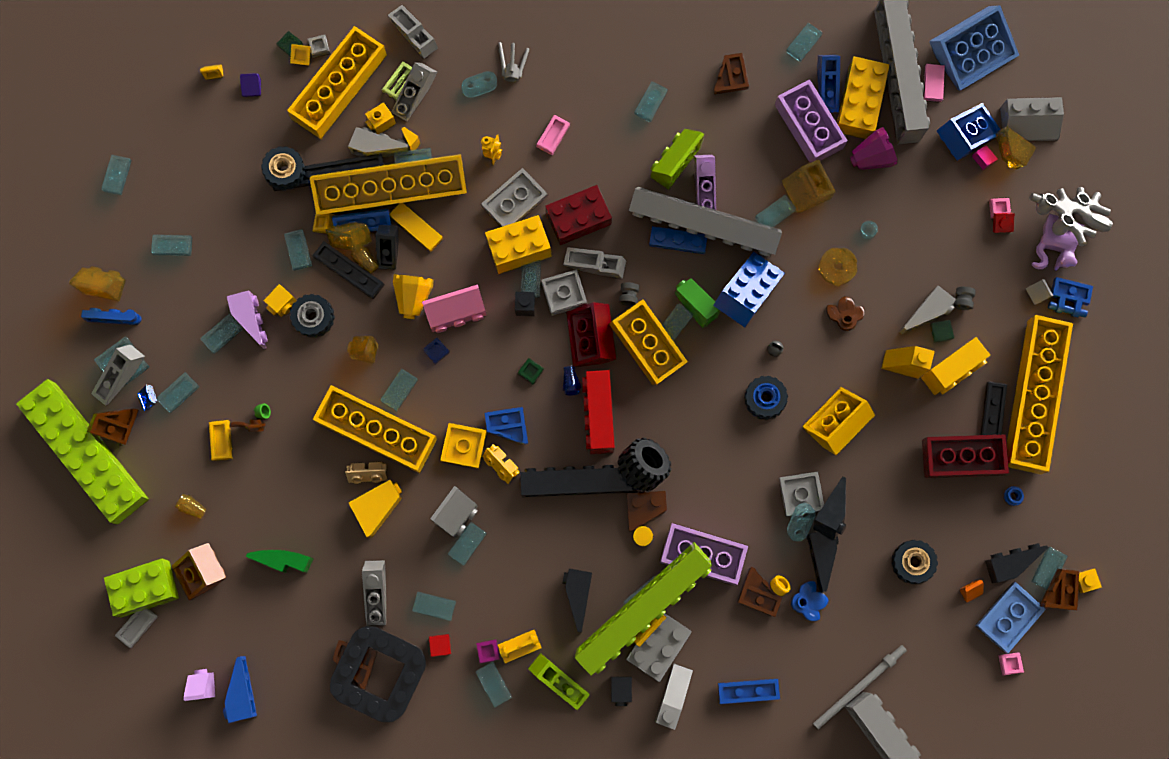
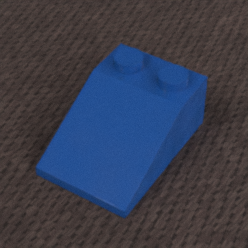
(968, 131)

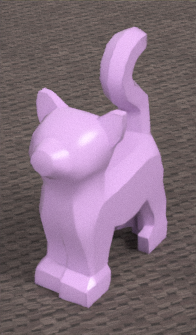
(1064, 243)

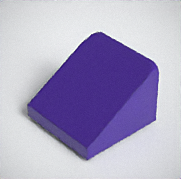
(250, 85)

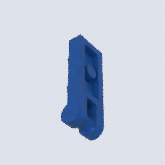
(112, 316)

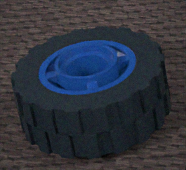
(774, 389)

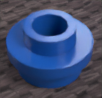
(1019, 496)

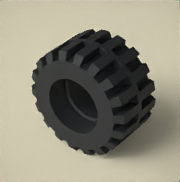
(644, 464)

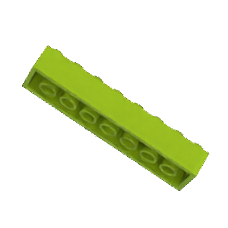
(82, 452)
(643, 608)

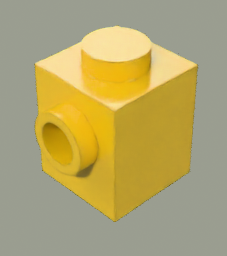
(379, 119)
(279, 301)

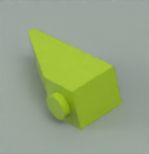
(558, 681)

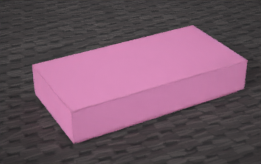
(934, 82)
(553, 135)

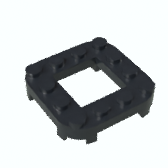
(364, 701)

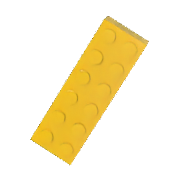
(337, 82)
(375, 429)

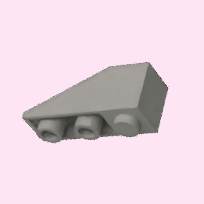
(414, 90)
(367, 143)
(374, 592)

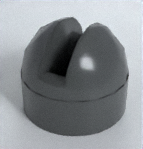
(774, 351)

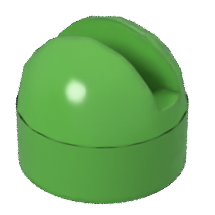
(266, 411)

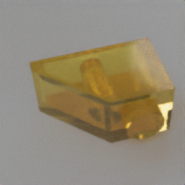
(1014, 148)
(349, 236)
(363, 348)

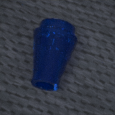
(571, 383)

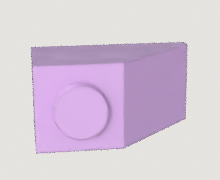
(200, 685)

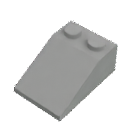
(455, 512)

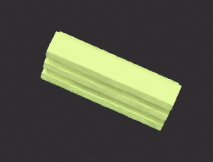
(403, 65)

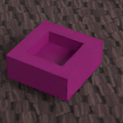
(488, 651)

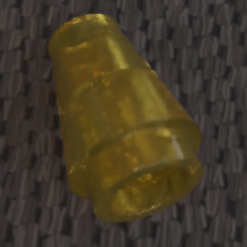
(364, 259)
(190, 506)

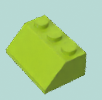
(676, 157)

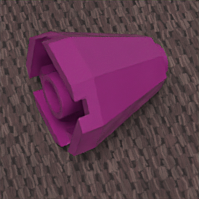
(874, 152)

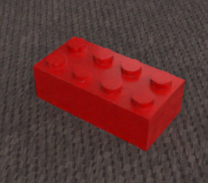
(599, 408)

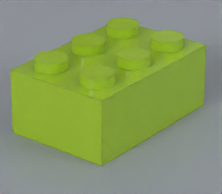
(141, 588)

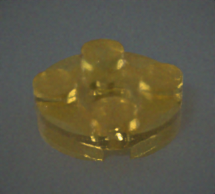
(838, 255)

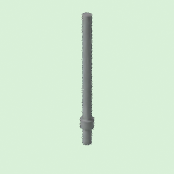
(888, 661)

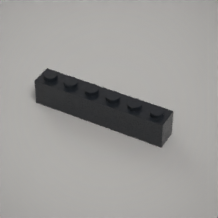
(573, 482)

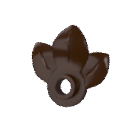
(845, 311)
(254, 426)

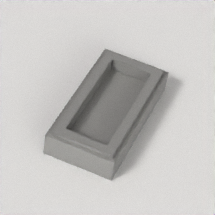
(136, 627)

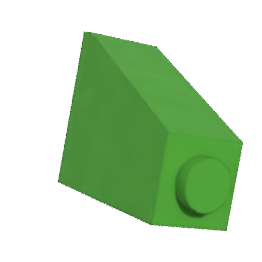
(697, 302)

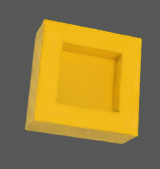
(300, 54)
(1088, 581)

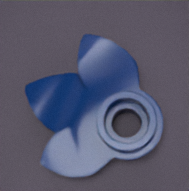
(812, 601)

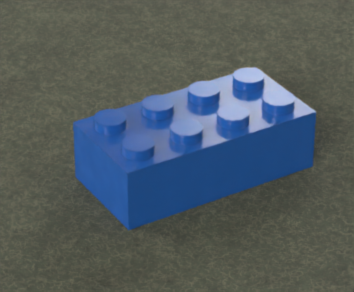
(748, 289)

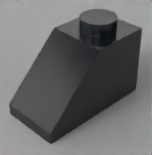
(387, 246)

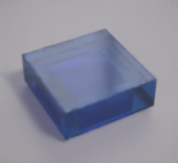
(436, 350)
(147, 397)

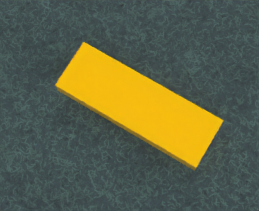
(416, 226)

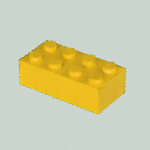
(862, 97)
(648, 342)

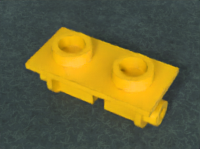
(491, 148)
(494, 457)
(519, 646)

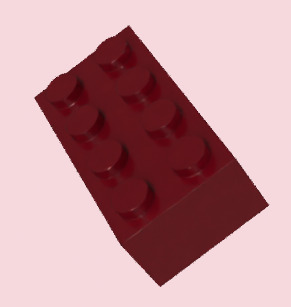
(965, 456)

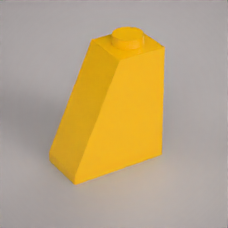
(908, 361)
(375, 506)

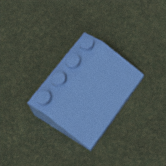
(975, 47)

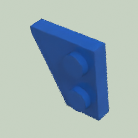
(507, 424)

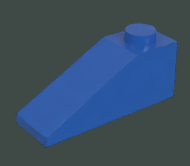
(829, 80)
(239, 697)

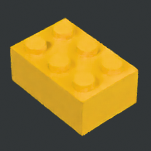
(518, 244)
(956, 367)

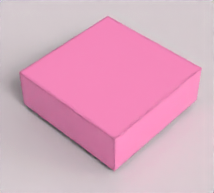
(999, 205)
(1011, 663)

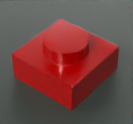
(1003, 222)

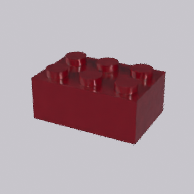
(578, 215)

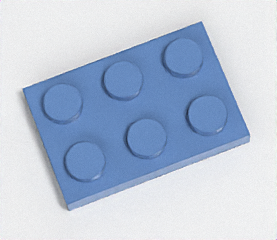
(1010, 617)

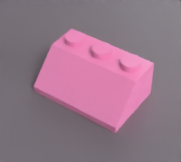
(454, 309)

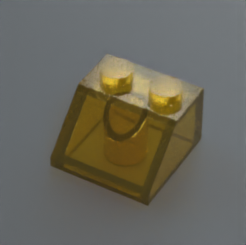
(99, 283)

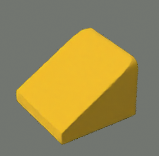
(212, 72)
(411, 138)
(322, 222)

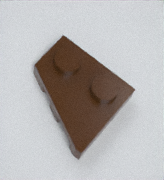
(113, 424)

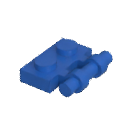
(1073, 292)

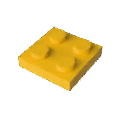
(463, 445)

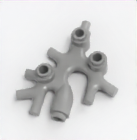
(1080, 205)

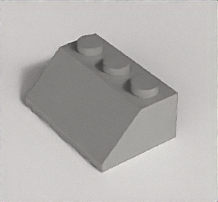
(1034, 117)

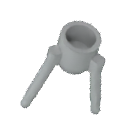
(512, 72)

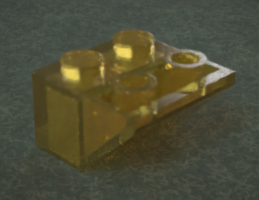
(808, 186)

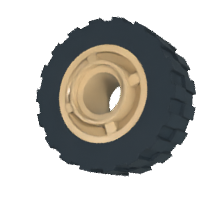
(283, 157)
(925, 556)

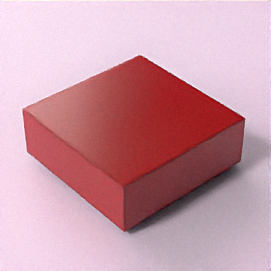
(440, 645)

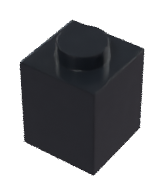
(525, 303)
(621, 690)

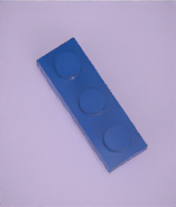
(371, 218)
(677, 240)
(748, 691)

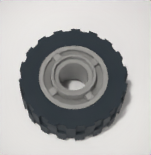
(307, 305)

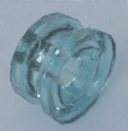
(870, 224)

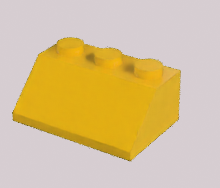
(839, 420)

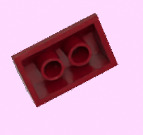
(591, 335)

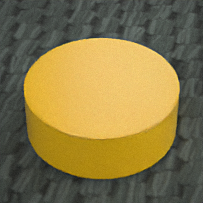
(642, 536)
(780, 585)

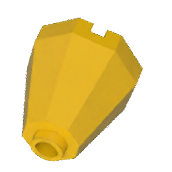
(410, 293)

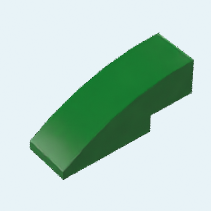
(282, 559)

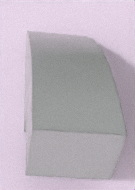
(413, 31)
(595, 262)

